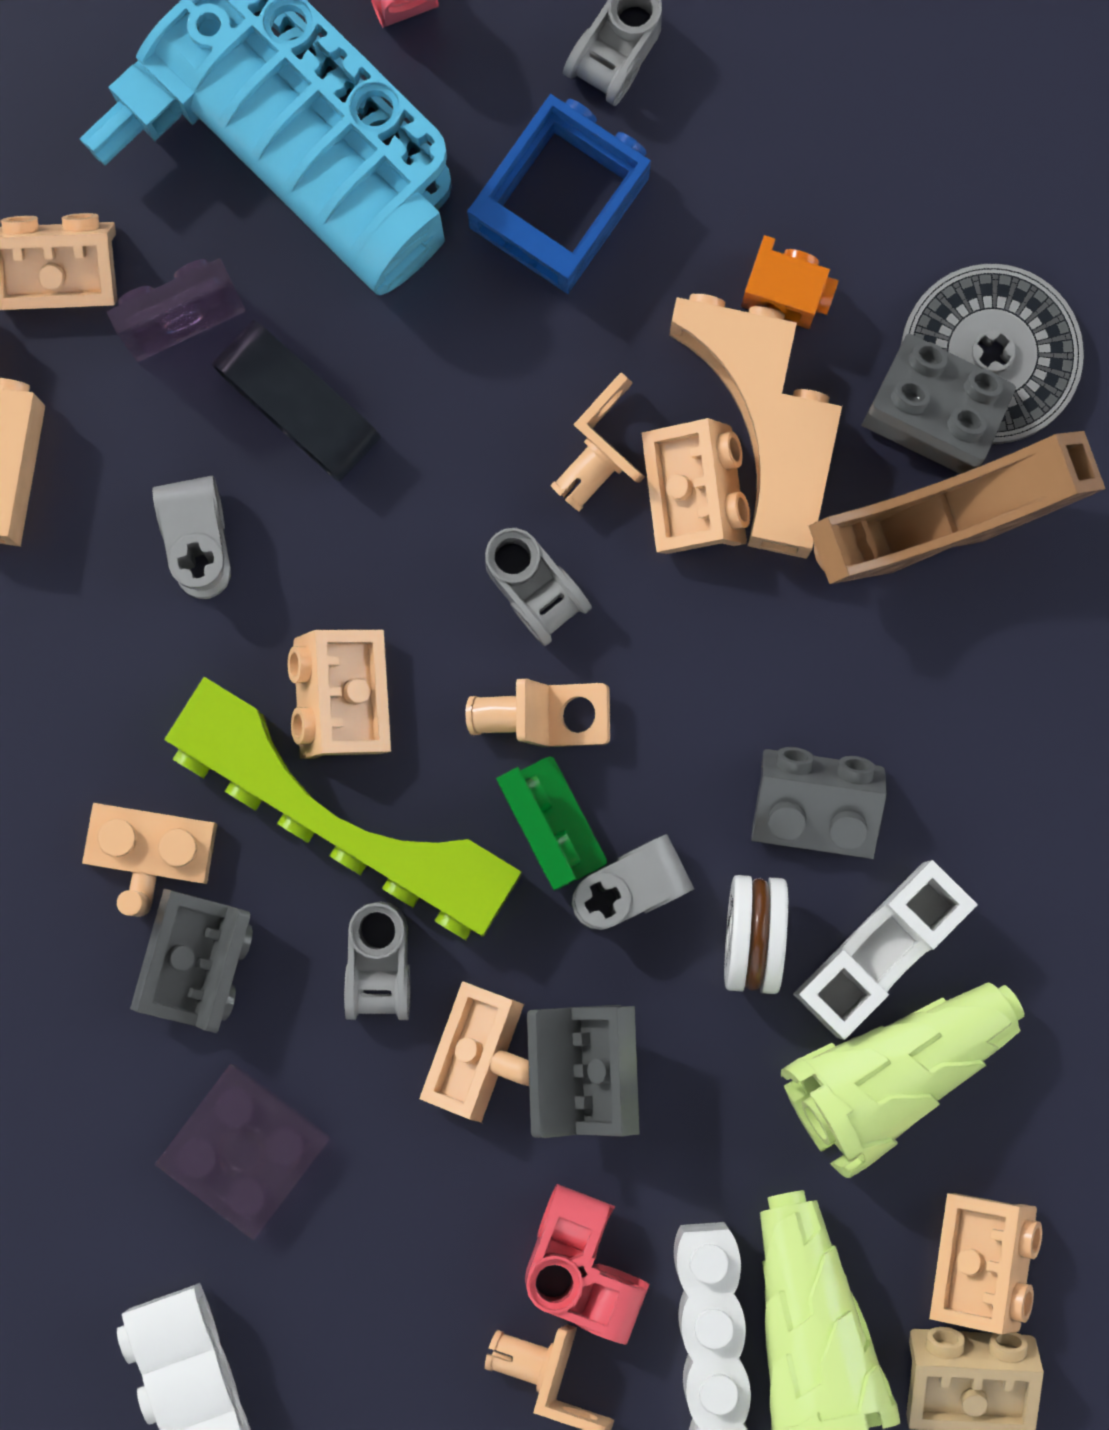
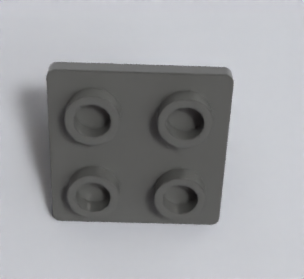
(939, 405)
(583, 1071)

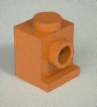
(789, 284)

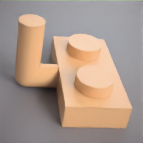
(149, 848)
(475, 1053)

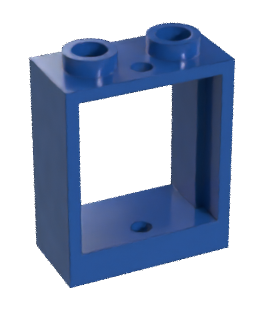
(523, 241)

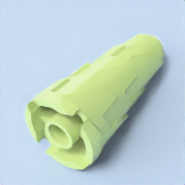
(895, 1074)
(814, 1330)

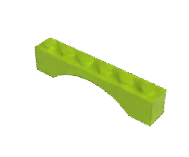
(234, 740)

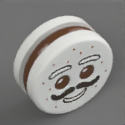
(756, 934)

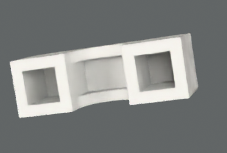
(883, 948)

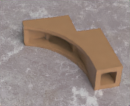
(957, 510)

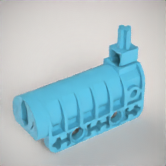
(292, 127)

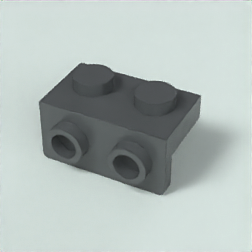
(819, 802)
(192, 961)

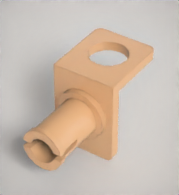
(600, 457)
(538, 714)
(545, 1369)

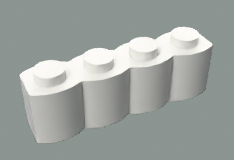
(712, 1327)
(181, 1364)

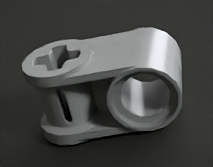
(613, 52)
(193, 526)
(535, 586)
(640, 881)
(377, 967)

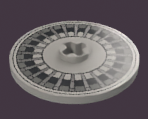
(1022, 315)

